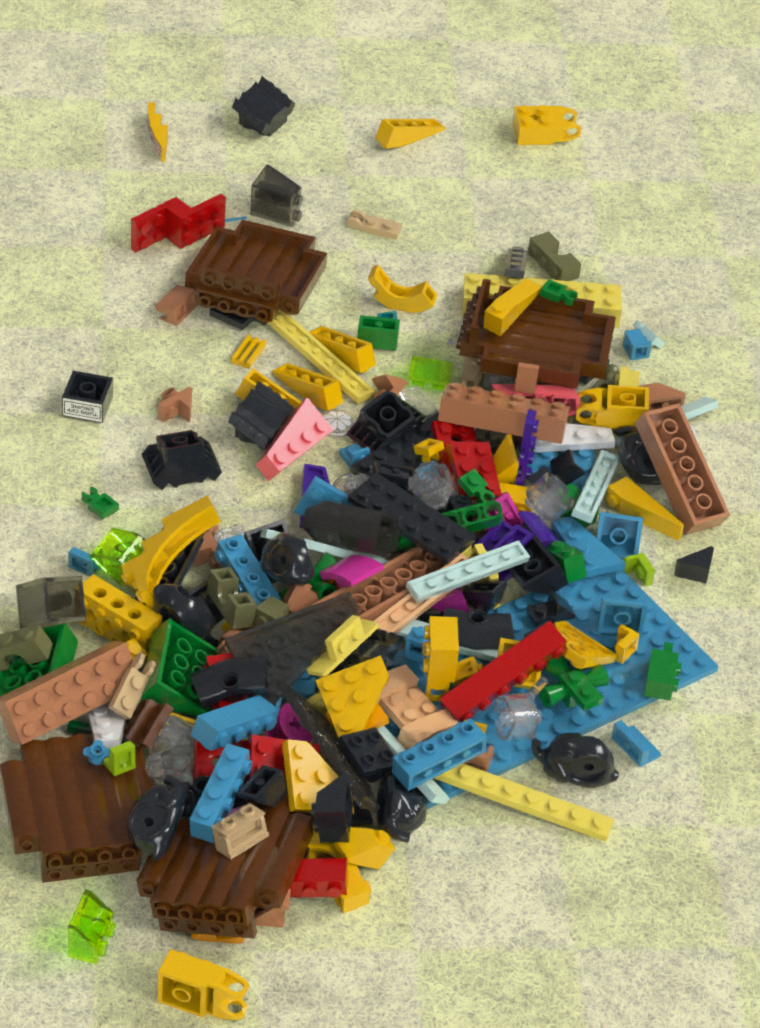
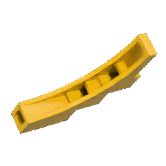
(159, 550)

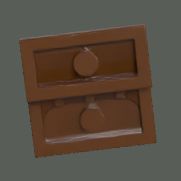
(146, 723)

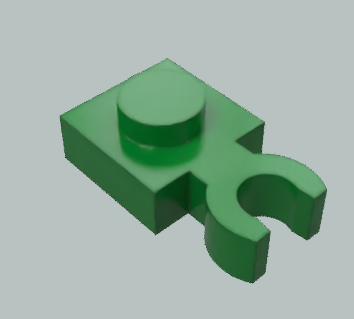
(555, 291)
(476, 486)
(101, 504)

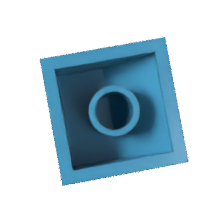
(620, 533)
(617, 612)

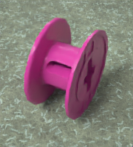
(288, 726)

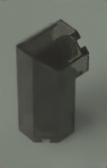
(352, 528)

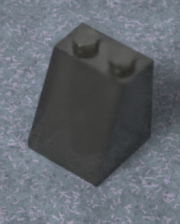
(276, 197)
(51, 601)

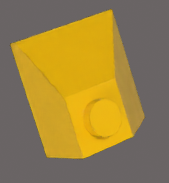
(506, 461)
(366, 847)

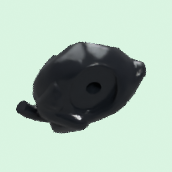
(635, 457)
(287, 560)
(190, 612)
(577, 760)
(400, 809)
(156, 817)

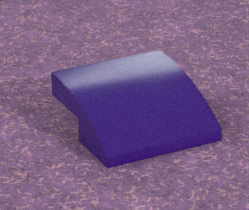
(538, 527)
(503, 535)

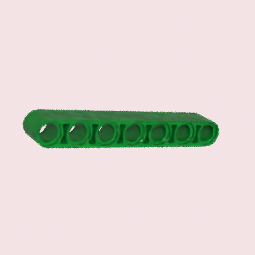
(460, 517)

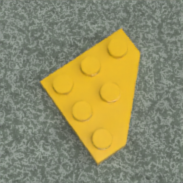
(582, 649)
(353, 694)
(305, 775)

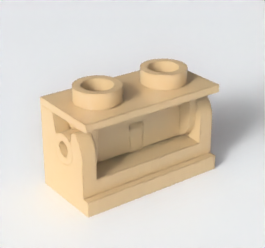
(240, 831)

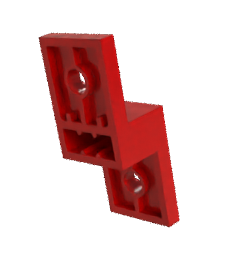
(177, 222)
(466, 454)
(262, 751)

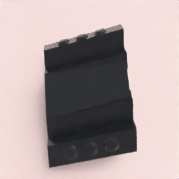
(263, 107)
(260, 416)
(384, 421)
(180, 459)
(377, 644)

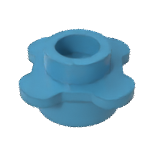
(96, 758)

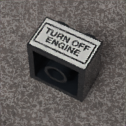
(87, 396)

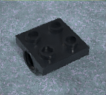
(367, 753)

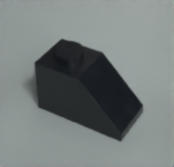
(265, 786)

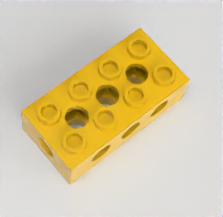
(118, 615)

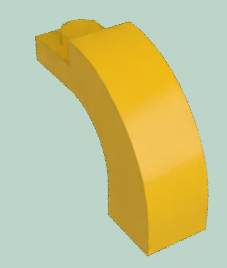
(398, 297)

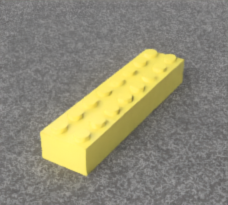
(606, 296)

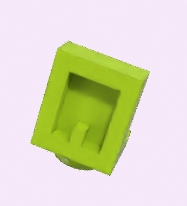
(641, 566)
(121, 758)

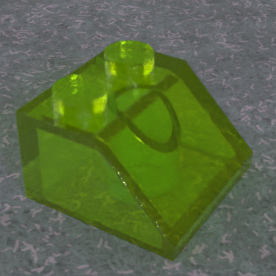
(431, 372)
(115, 550)
(90, 929)

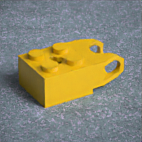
(543, 124)
(614, 406)
(440, 654)
(199, 987)

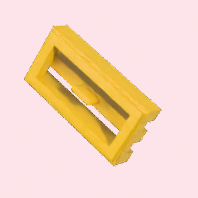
(261, 345)

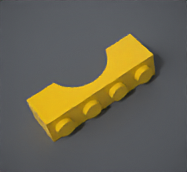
(358, 889)

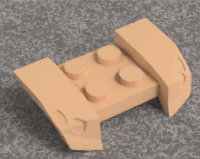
(412, 709)

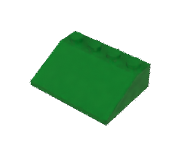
(62, 652)
(176, 656)

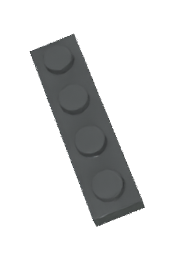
(516, 262)

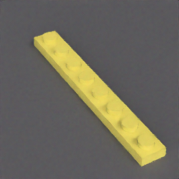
(321, 357)
(529, 801)

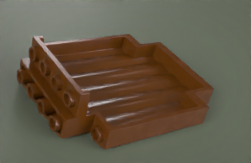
(256, 271)
(547, 333)
(71, 808)
(211, 894)

